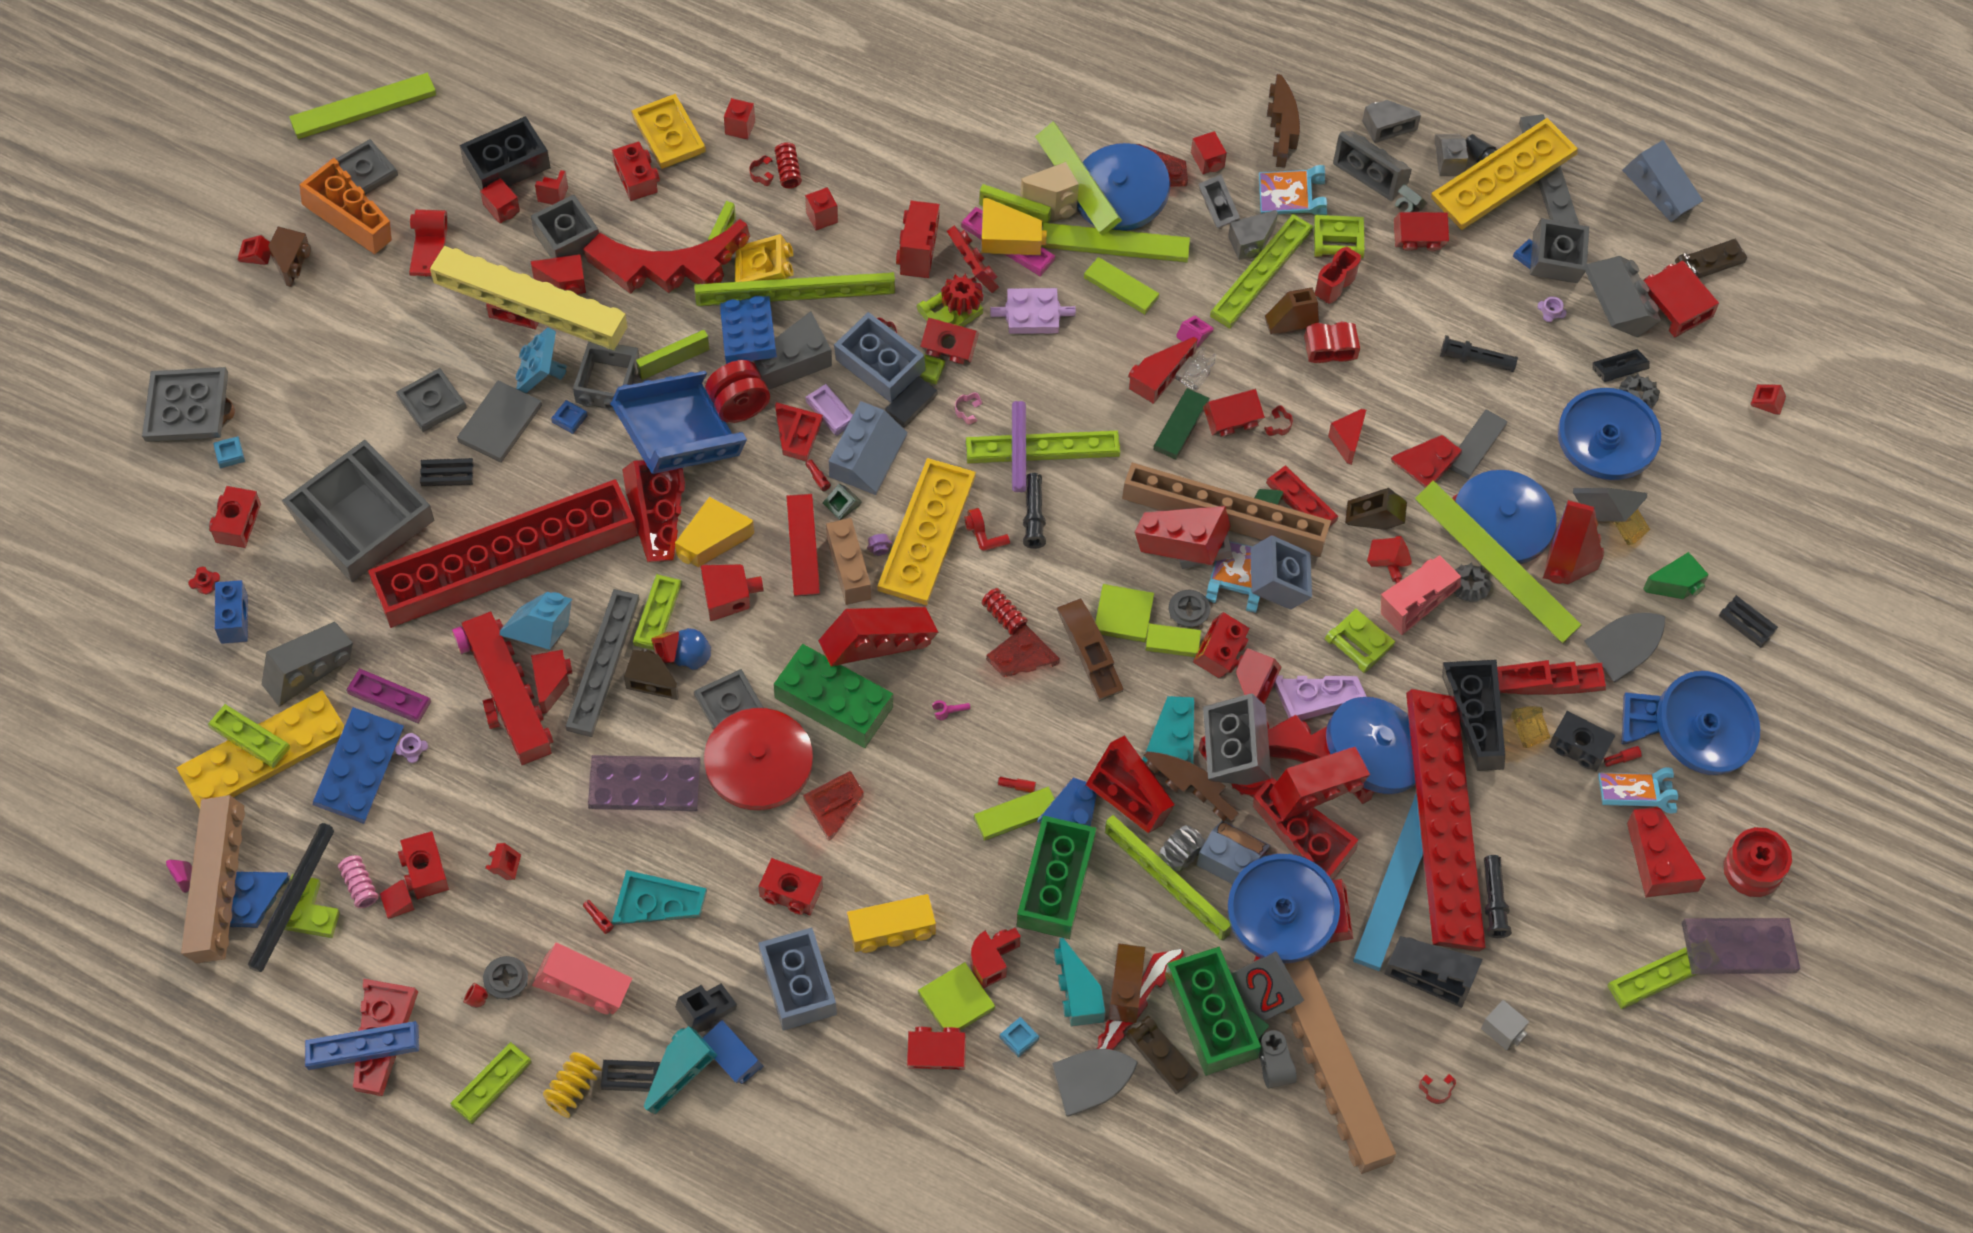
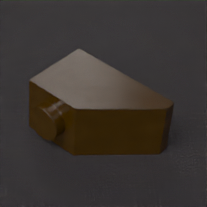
(1377, 510)
(650, 675)

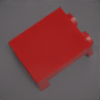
(1681, 297)

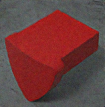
(1389, 552)

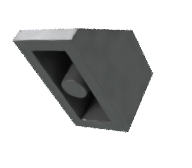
(1389, 120)
(1451, 154)
(1218, 201)
(1252, 234)

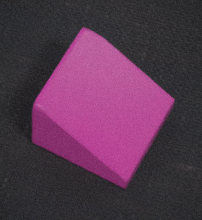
(1194, 328)
(181, 873)

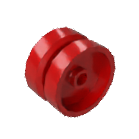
(737, 391)
(1757, 862)

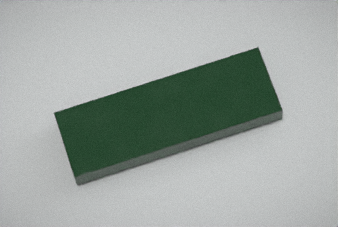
(1181, 424)

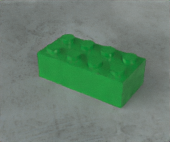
(833, 696)
(1056, 877)
(1212, 1011)

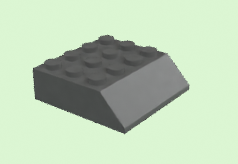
(358, 510)

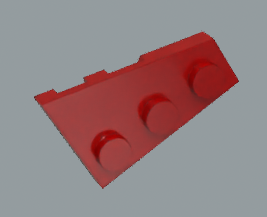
(973, 258)

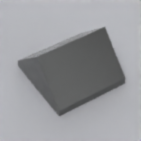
(1610, 503)

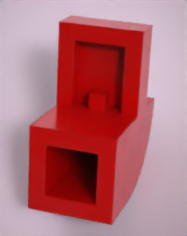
(987, 952)

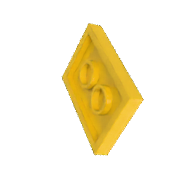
(668, 131)

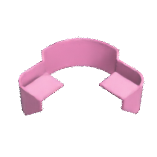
(970, 420)

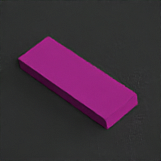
(388, 696)

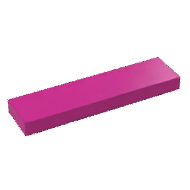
(1036, 263)

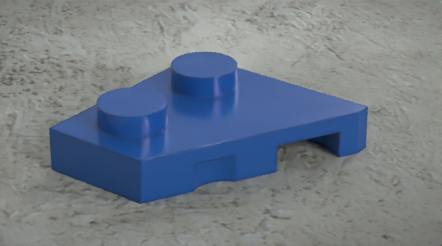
(1639, 716)
(1073, 803)
(254, 896)

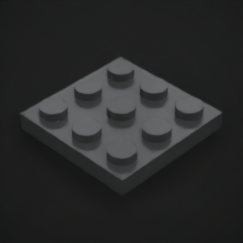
(185, 404)

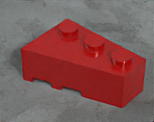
(918, 239)
(1184, 533)
(1318, 782)
(1130, 786)
(1661, 855)

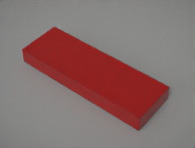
(1299, 495)

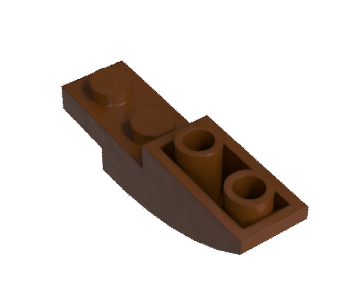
(1284, 119)
(1090, 648)
(1184, 774)

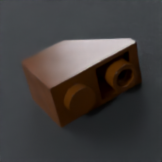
(288, 253)
(1293, 312)

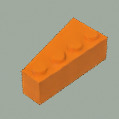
(344, 205)

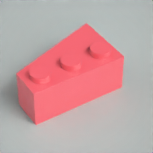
(1419, 594)
(582, 979)

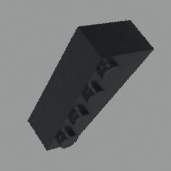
(1479, 709)

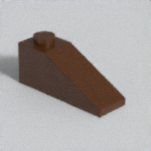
(1127, 983)

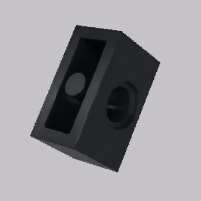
(1575, 728)

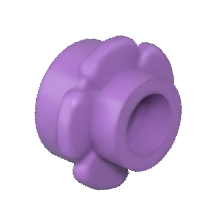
(879, 544)

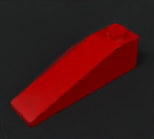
(655, 507)
(1575, 546)

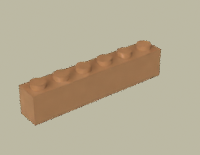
(213, 879)

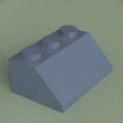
(867, 449)

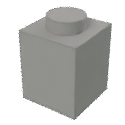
(1505, 1025)

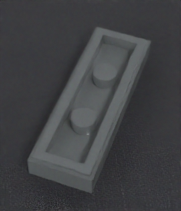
(1478, 443)

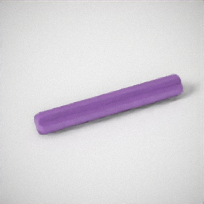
(1019, 446)

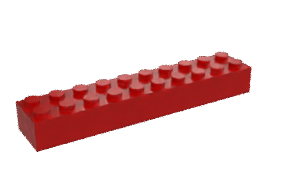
(503, 553)

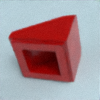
(255, 250)
(1769, 398)
(666, 645)
(396, 900)

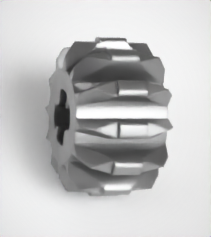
(1182, 848)

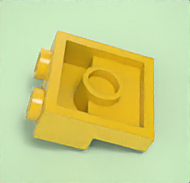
(764, 260)

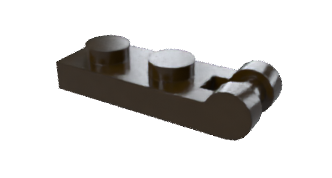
(1714, 258)
(1162, 1055)

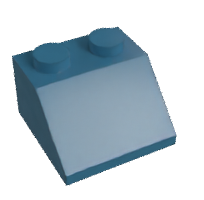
(540, 620)

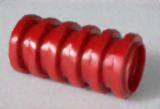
(788, 165)
(1004, 611)

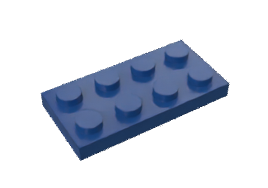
(748, 329)
(358, 765)

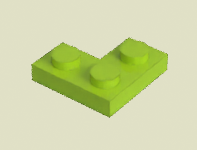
(313, 918)

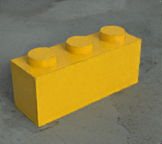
(891, 923)

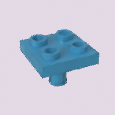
(538, 362)

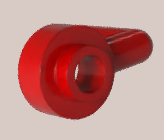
(975, 523)

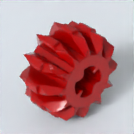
(962, 294)

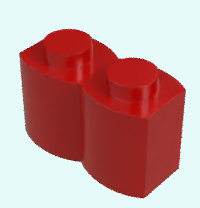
(1337, 275)
(1332, 342)

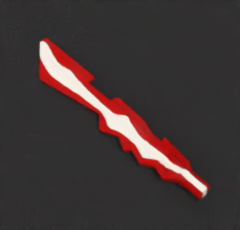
(1153, 976)

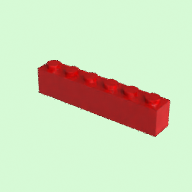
(507, 689)

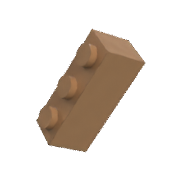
(848, 561)

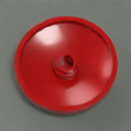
(758, 759)

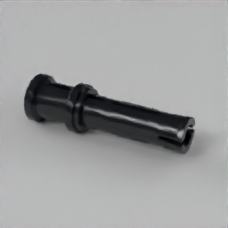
(1465, 352)
(1034, 520)
(1497, 907)

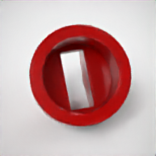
(475, 996)

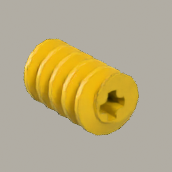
(570, 1082)

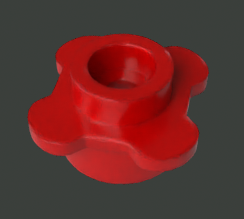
(207, 586)

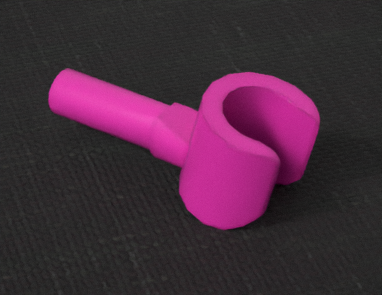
(948, 709)

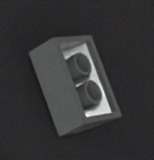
(1370, 164)
(1623, 295)
(1237, 741)

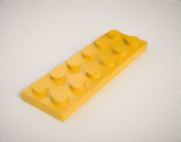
(1504, 173)
(926, 531)
(231, 770)

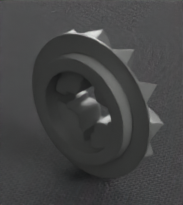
(1650, 389)
(1481, 586)
(1197, 601)
(495, 971)

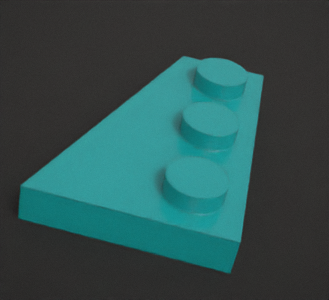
(1174, 729)
(656, 899)

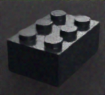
(505, 153)

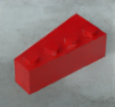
(876, 633)
(1308, 833)

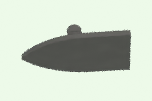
(1627, 642)
(1092, 1078)

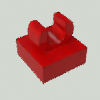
(504, 861)

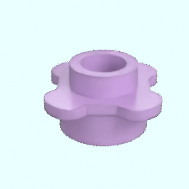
(1552, 303)
(411, 740)

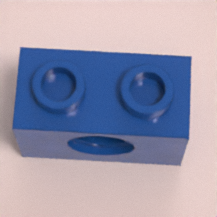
(231, 612)

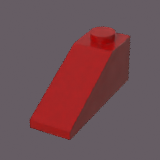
(1160, 369)

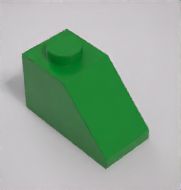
(1678, 578)

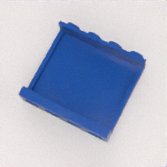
(675, 423)

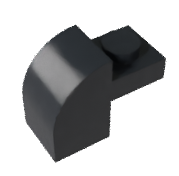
(703, 1007)

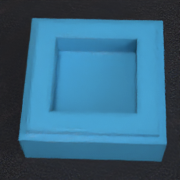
(229, 452)
(1019, 1037)

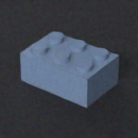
(879, 357)
(797, 979)

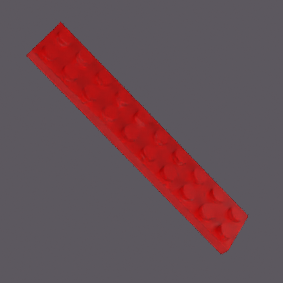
(1445, 821)

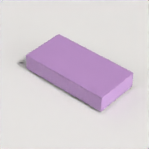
(834, 412)

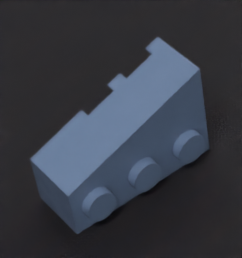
(1663, 181)

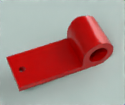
(430, 239)

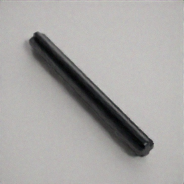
(291, 897)

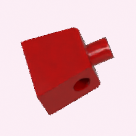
(728, 589)

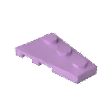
(1316, 696)

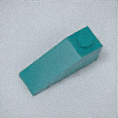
(680, 1064)

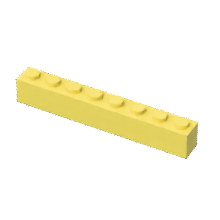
(529, 297)

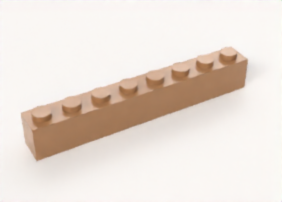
(1246, 514)
(1338, 1073)

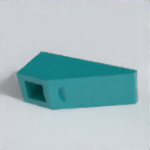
(1083, 993)

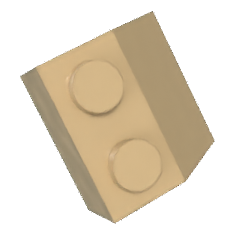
(1053, 188)

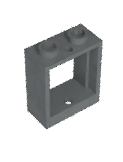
(622, 356)

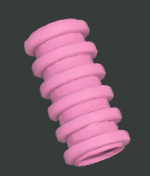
(358, 881)

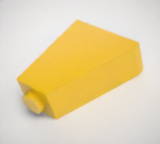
(1010, 230)
(712, 533)

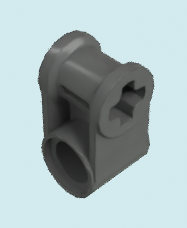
(1276, 1064)

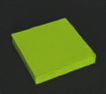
(1124, 612)
(956, 998)

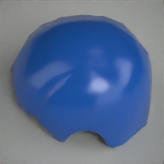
(692, 649)

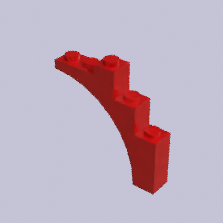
(667, 269)
(1294, 741)

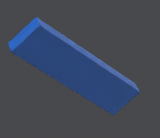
(362, 1045)

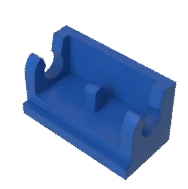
(732, 1053)

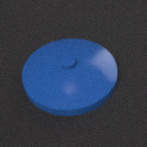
(1132, 182)
(1609, 433)
(1511, 511)
(1708, 723)
(1381, 738)
(1283, 907)

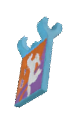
(1292, 191)
(1234, 575)
(1639, 789)

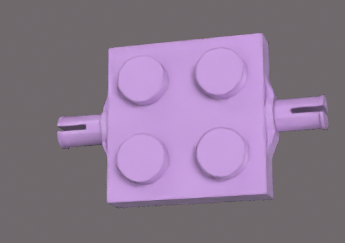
(1032, 311)

